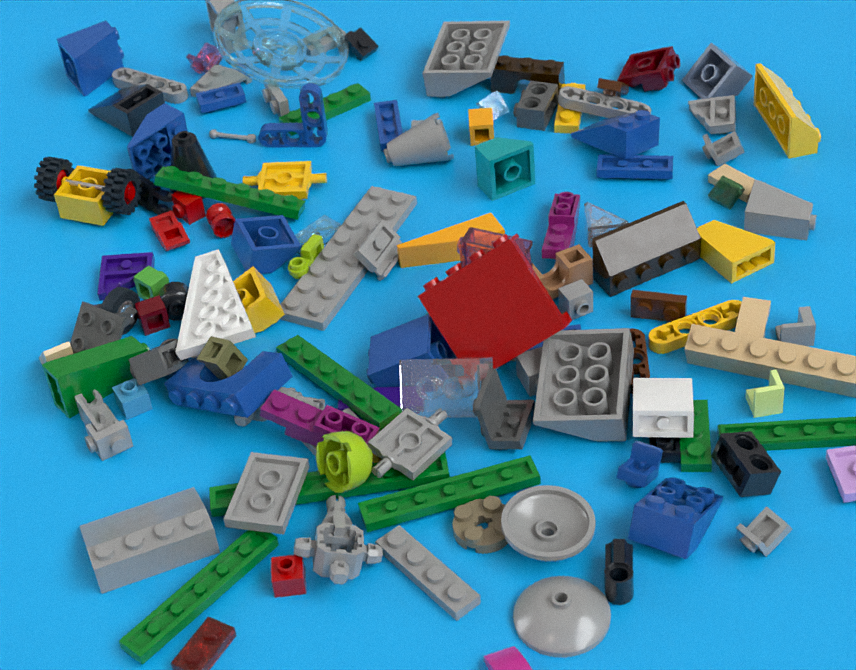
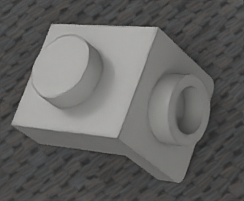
(723, 149)
(108, 440)
(764, 532)

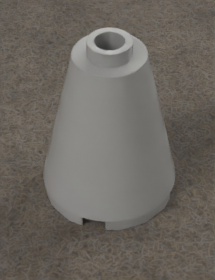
(420, 144)

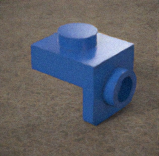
(641, 466)

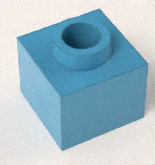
(132, 398)

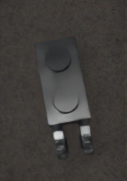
(151, 194)

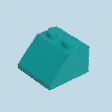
(504, 166)

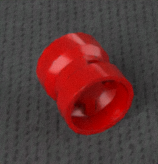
(221, 220)

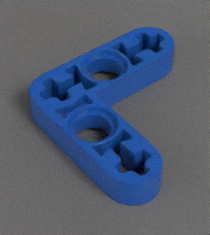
(305, 129)

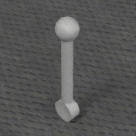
(251, 138)

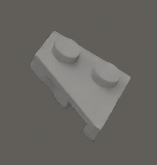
(218, 77)
(716, 113)

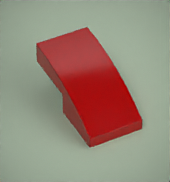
(169, 230)

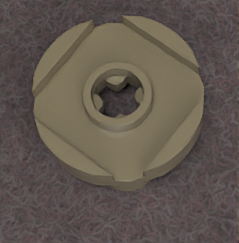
(474, 513)

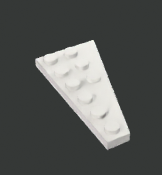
(211, 308)

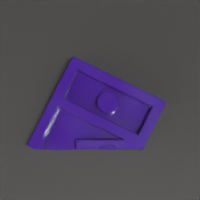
(120, 269)

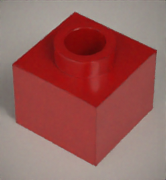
(188, 207)
(288, 576)

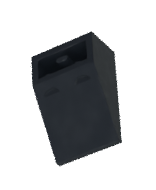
(128, 107)

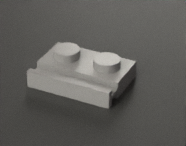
(379, 250)

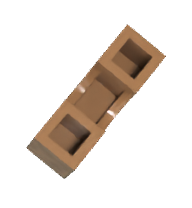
(569, 267)

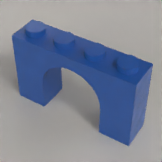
(237, 395)

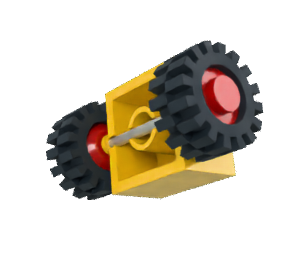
(87, 192)

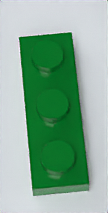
(697, 450)

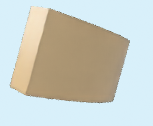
(753, 317)

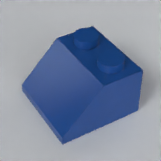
(264, 242)

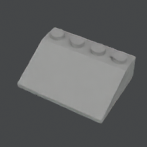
(463, 55)
(586, 383)
(149, 539)

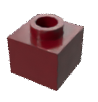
(152, 315)

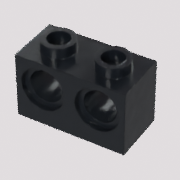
(745, 464)

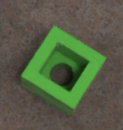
(149, 282)

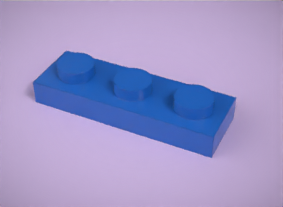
(387, 121)
(635, 167)

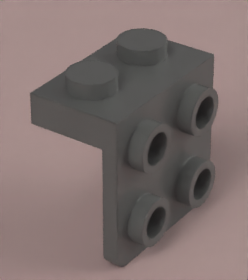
(502, 420)

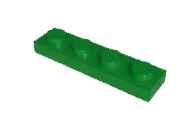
(334, 104)

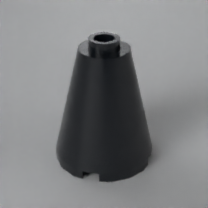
(189, 155)

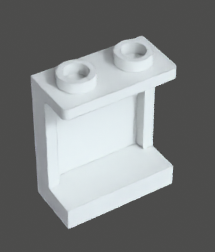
(663, 407)

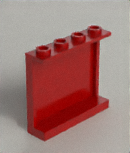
(493, 305)

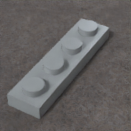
(428, 573)

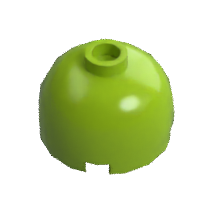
(344, 460)

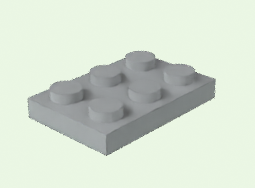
(266, 493)

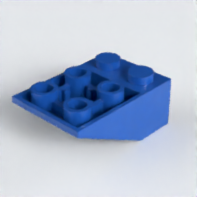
(152, 142)
(674, 517)

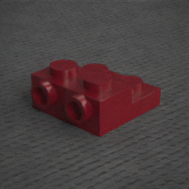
(650, 69)

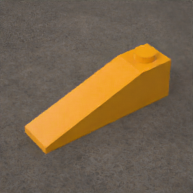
(442, 244)

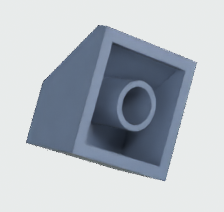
(716, 74)

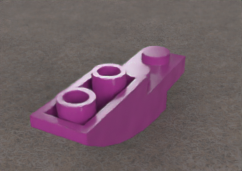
(562, 224)
(310, 423)

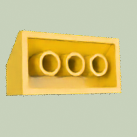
(784, 114)

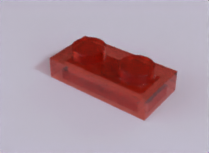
(205, 646)

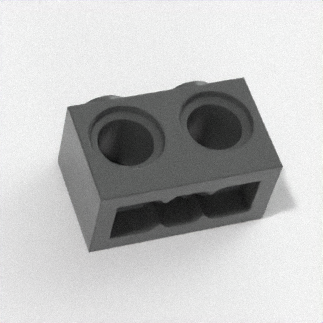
(536, 105)
(156, 363)

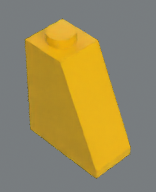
(734, 250)

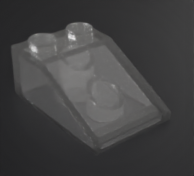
(442, 384)

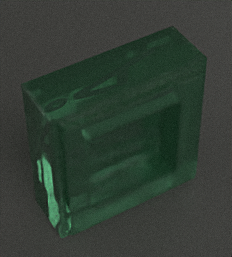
(726, 192)

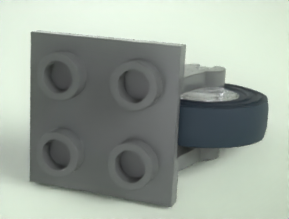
(105, 321)

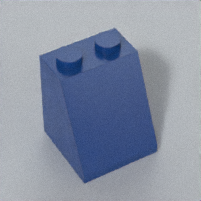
(91, 56)
(407, 341)

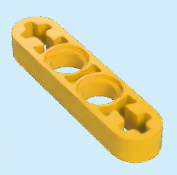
(668, 338)

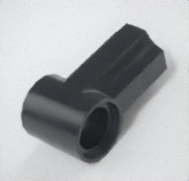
(619, 572)

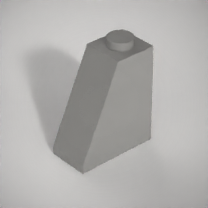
(778, 213)

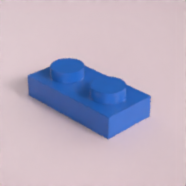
(220, 97)

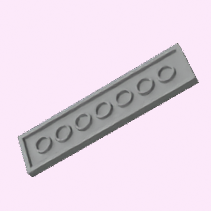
(336, 270)

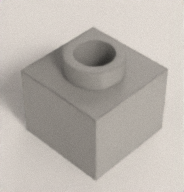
(576, 299)

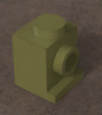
(222, 357)

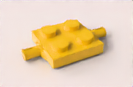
(286, 178)

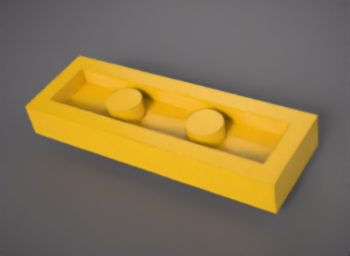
(566, 119)

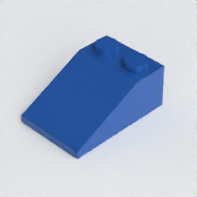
(622, 134)

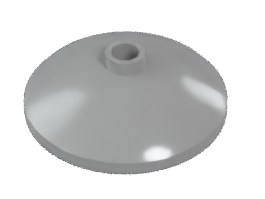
(548, 523)
(563, 627)

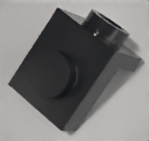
(360, 43)

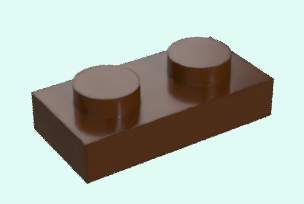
(612, 87)
(658, 305)

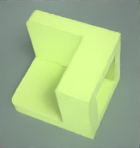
(767, 399)

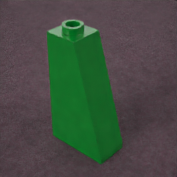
(89, 371)

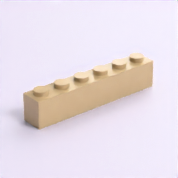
(758, 355)

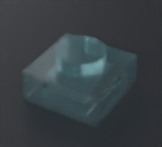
(496, 103)

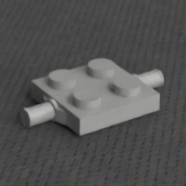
(410, 443)

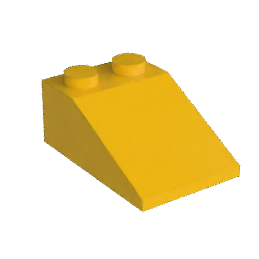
(258, 299)

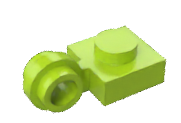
(309, 251)

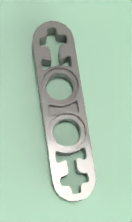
(173, 91)
(579, 99)

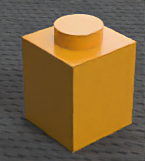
(480, 125)

